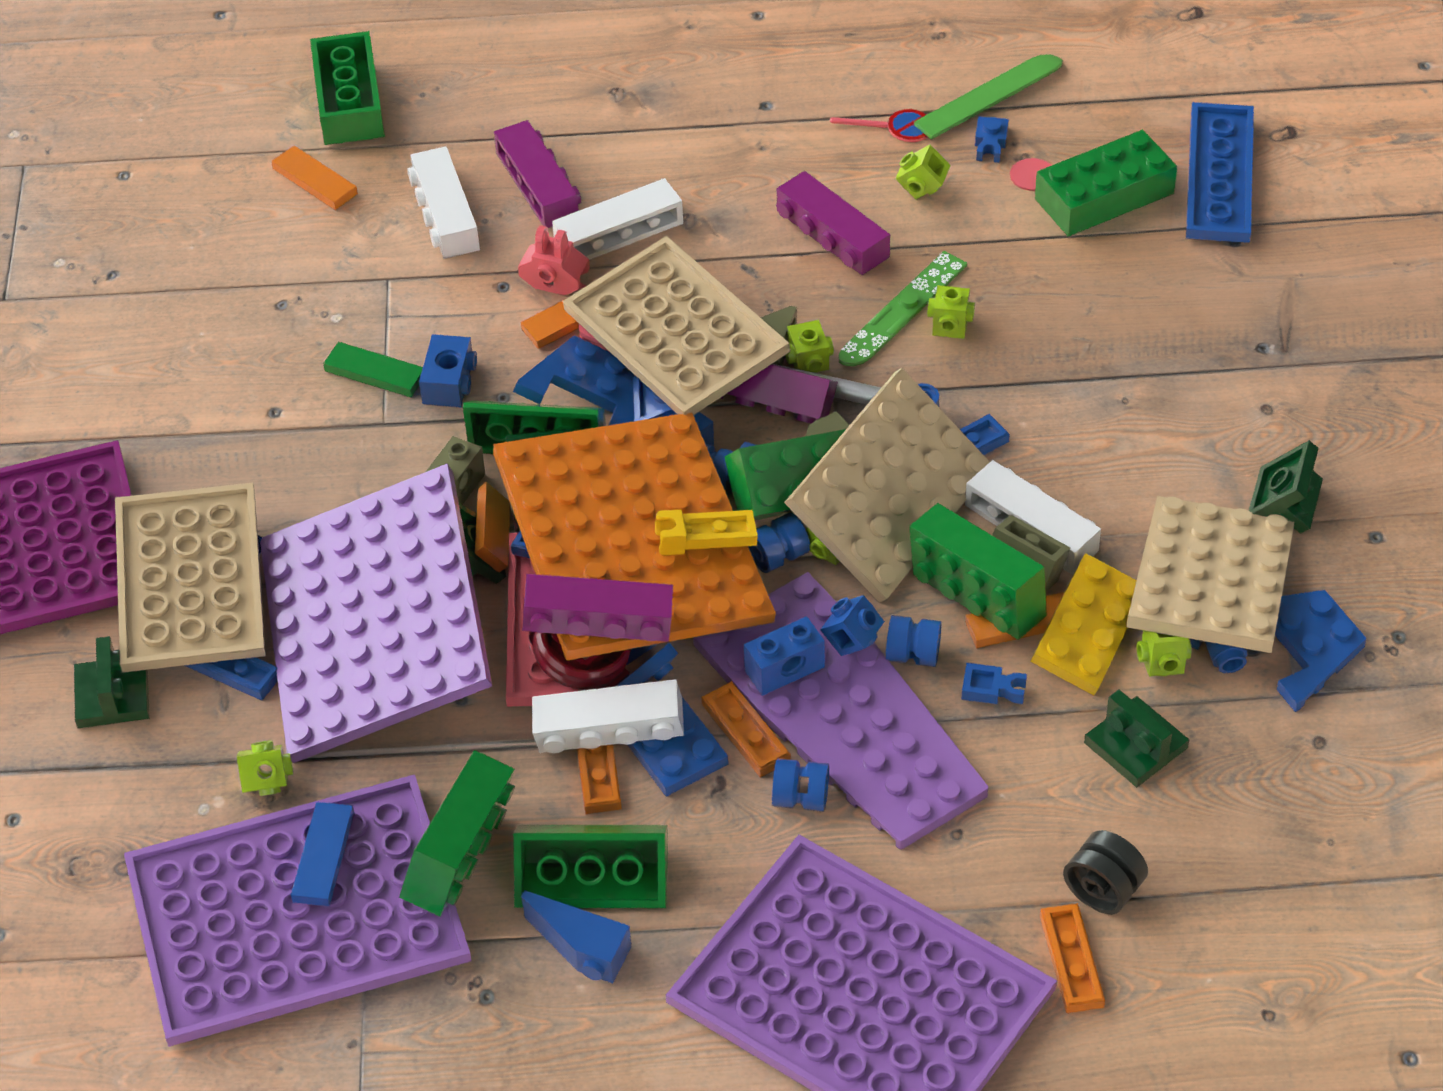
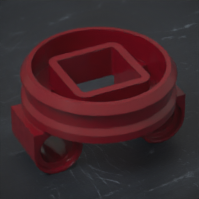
(593, 673)

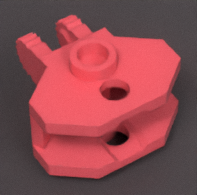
(553, 261)

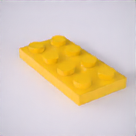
(1087, 625)

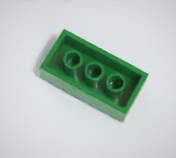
(347, 88)
(1105, 182)
(770, 472)
(978, 571)
(458, 834)

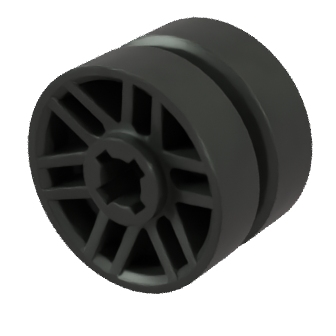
(1105, 872)

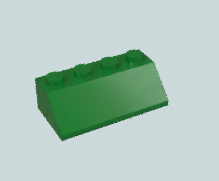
(491, 421)
(592, 864)

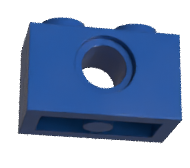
(447, 370)
(784, 655)

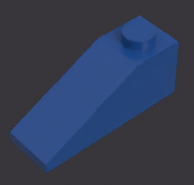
(583, 938)

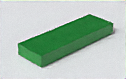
(373, 369)

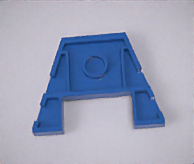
(586, 373)
(1318, 639)

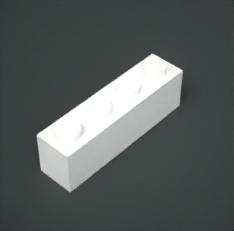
(444, 203)
(622, 219)
(1000, 493)
(607, 716)

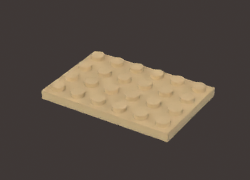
(676, 327)
(882, 478)
(1212, 574)
(188, 577)

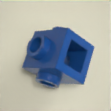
(852, 625)

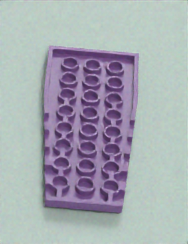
(857, 720)

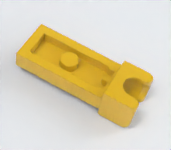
(704, 530)

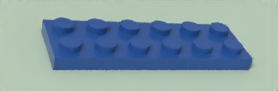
(1220, 172)

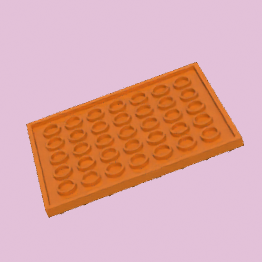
(592, 511)

